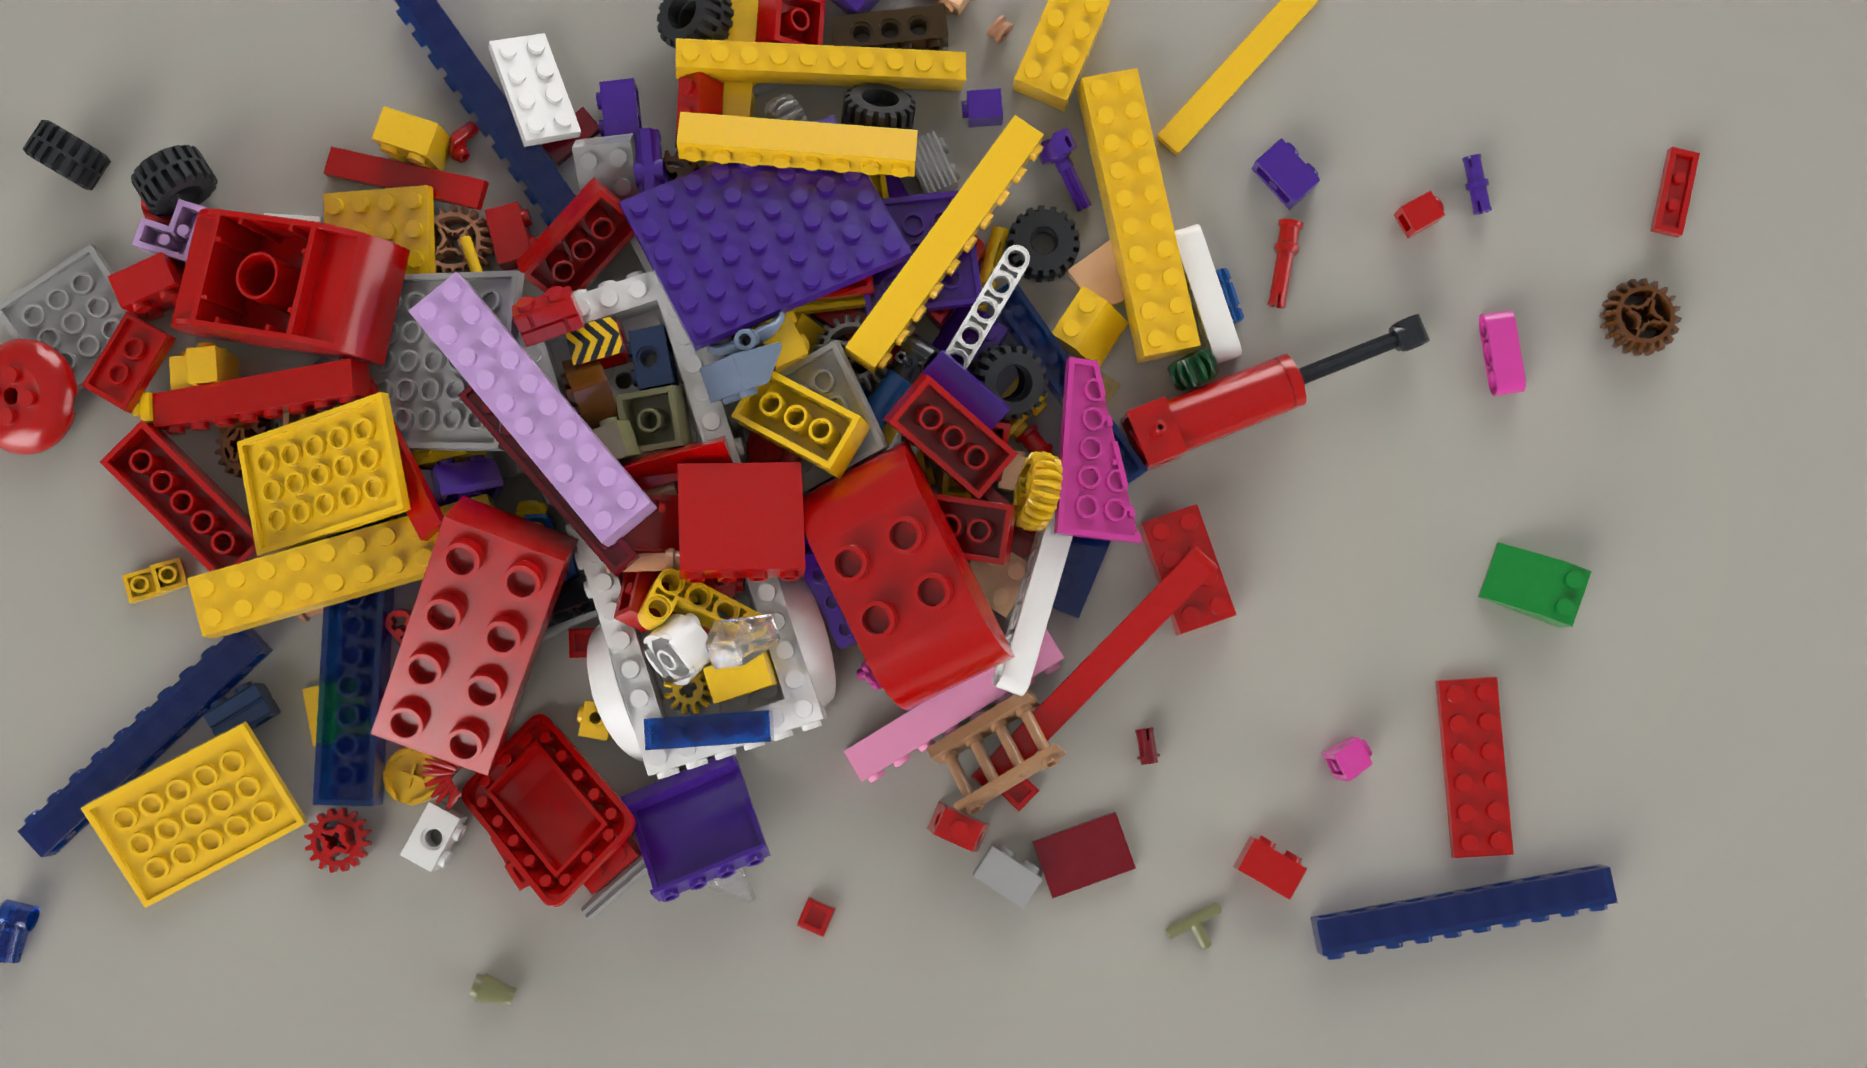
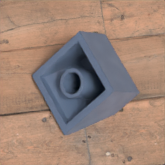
(740, 373)

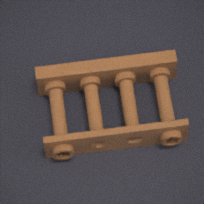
(972, 736)

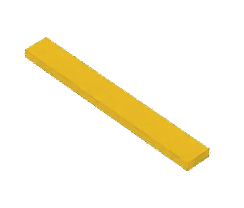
(1233, 73)

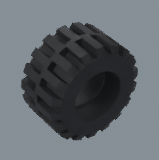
(694, 20)
(878, 106)
(66, 154)
(172, 176)
(1030, 376)

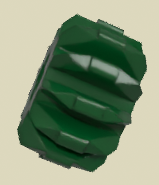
(1193, 369)

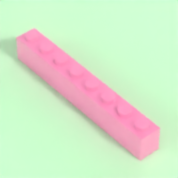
(937, 716)

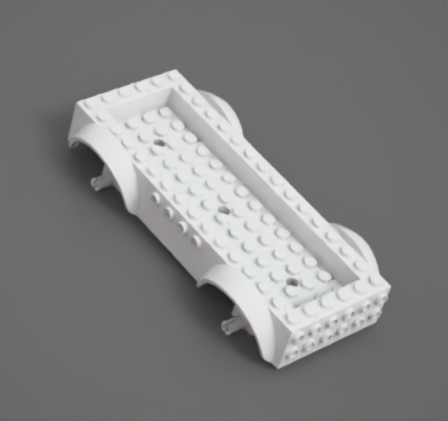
(618, 671)

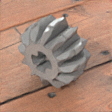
(784, 108)

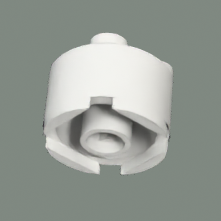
(678, 648)

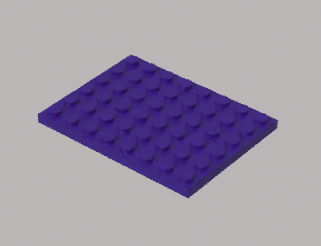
(760, 241)

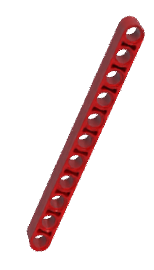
(1108, 656)

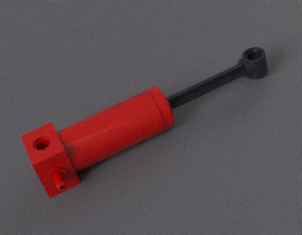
(1171, 427)

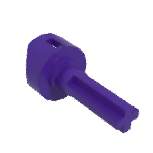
(1058, 151)

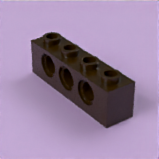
(900, 20)

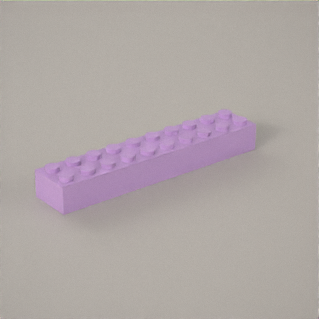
(532, 410)

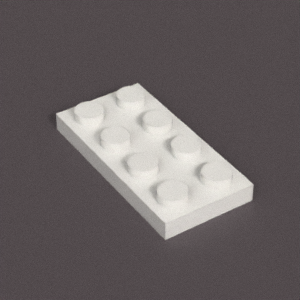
(534, 89)

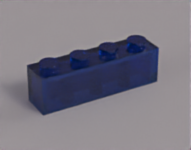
(709, 730)

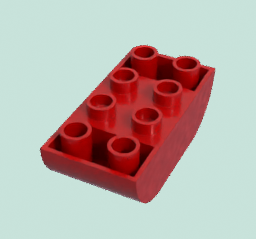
(290, 285)

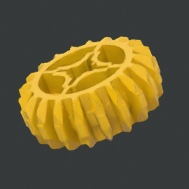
(1037, 490)

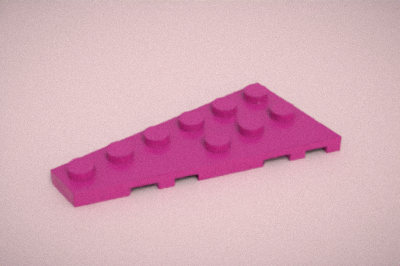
(1094, 479)

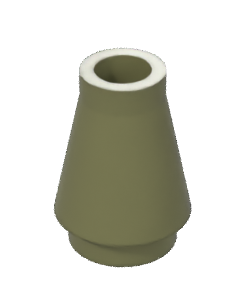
(491, 990)

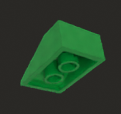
(1535, 585)

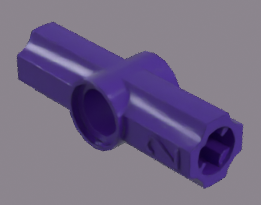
(649, 165)

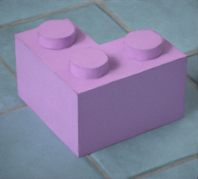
(171, 239)

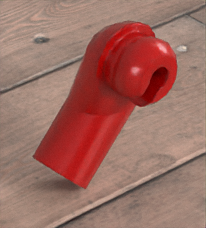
(459, 140)

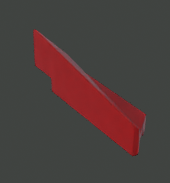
(662, 467)

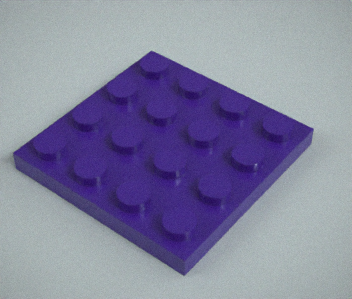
(915, 218)

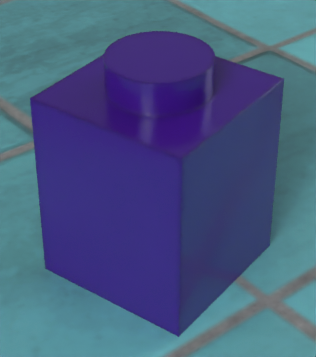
(983, 108)

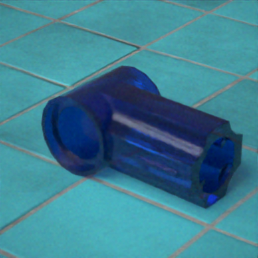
(15, 923)

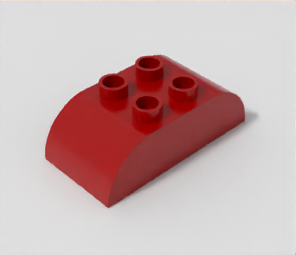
(902, 578)

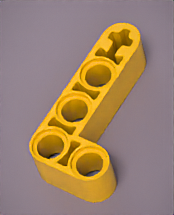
(679, 601)

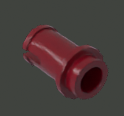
(1147, 746)

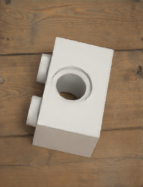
(421, 848)

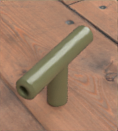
(1194, 923)

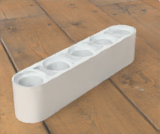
(1207, 295)

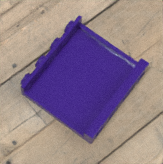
(696, 827)

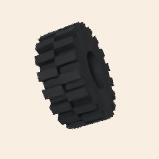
(1059, 228)

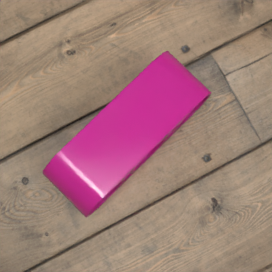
(1502, 353)

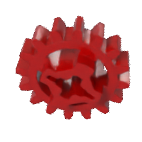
(326, 835)

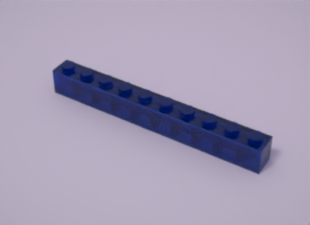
(488, 103)
(146, 739)
(1463, 910)

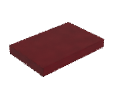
(1084, 854)

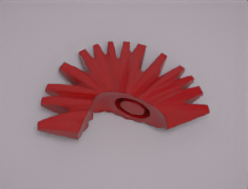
(443, 773)

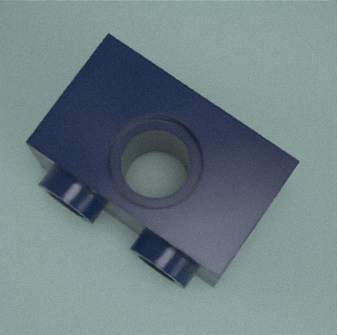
(646, 342)

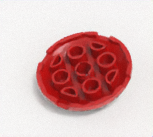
(34, 396)

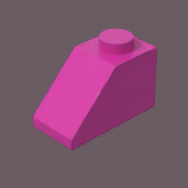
(1348, 758)

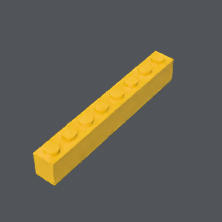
(797, 144)

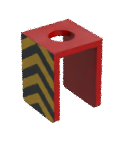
(600, 341)

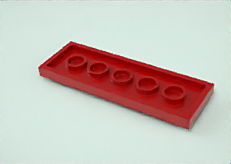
(1474, 767)

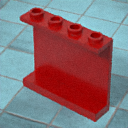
(740, 521)

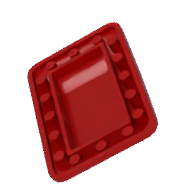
(549, 810)

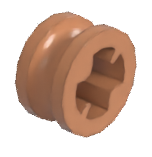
(1000, 29)

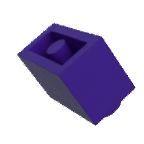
(619, 107)
(1286, 173)

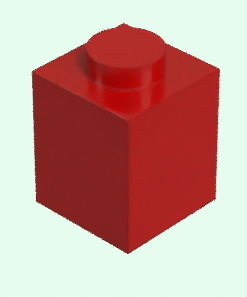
(1420, 214)

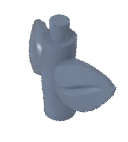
(748, 338)

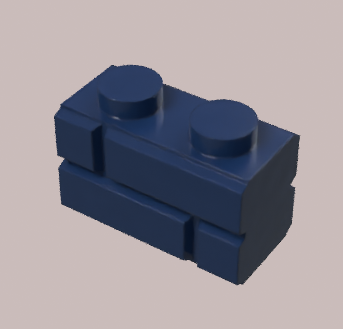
(250, 704)

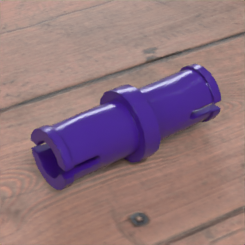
(1477, 184)

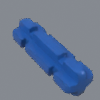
(1230, 295)

